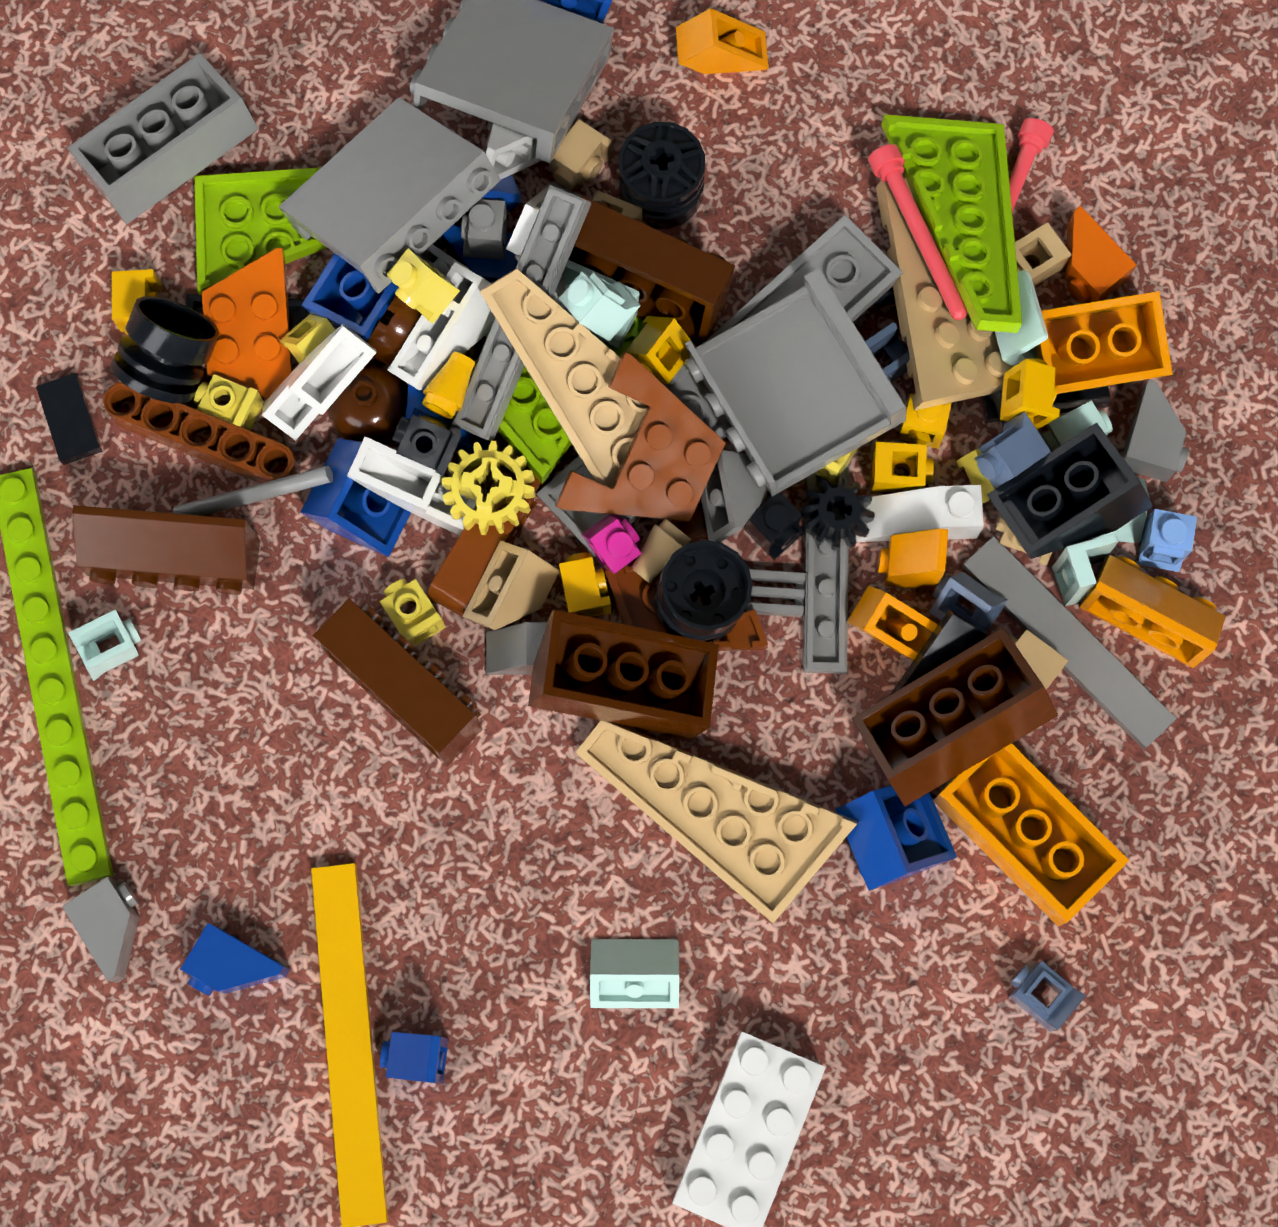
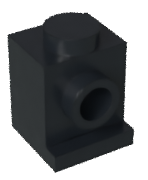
(443, 435)
(775, 525)

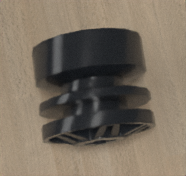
(665, 195)
(164, 350)
(710, 570)

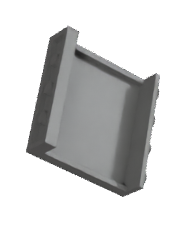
(516, 67)
(391, 191)
(796, 386)

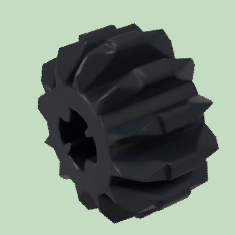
(823, 519)

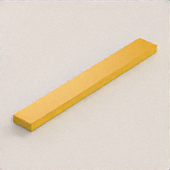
(349, 1046)

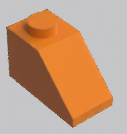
(1096, 260)

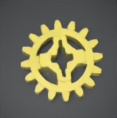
(472, 483)

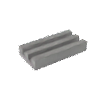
(778, 577)

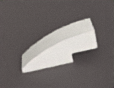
(317, 381)
(405, 484)

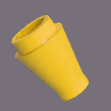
(449, 386)

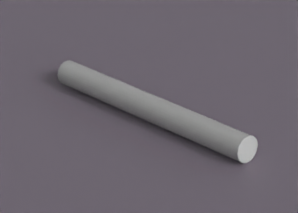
(257, 492)

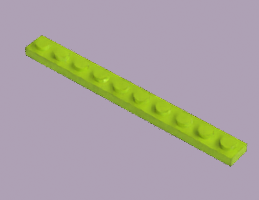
(52, 681)

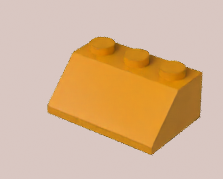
(1106, 342)
(1154, 611)

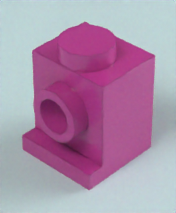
(613, 542)

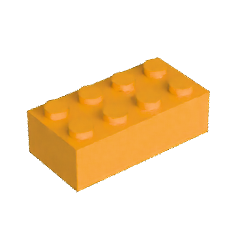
(1032, 833)

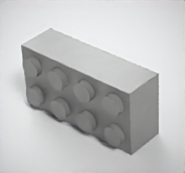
(163, 138)

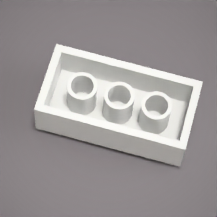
(748, 1134)

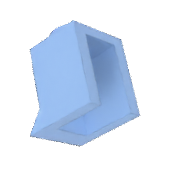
(1166, 539)

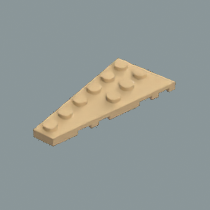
(946, 354)
(570, 372)
(738, 827)

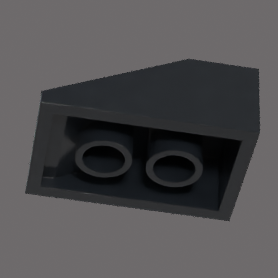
(1071, 495)

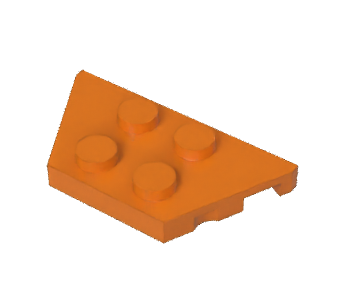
(251, 319)

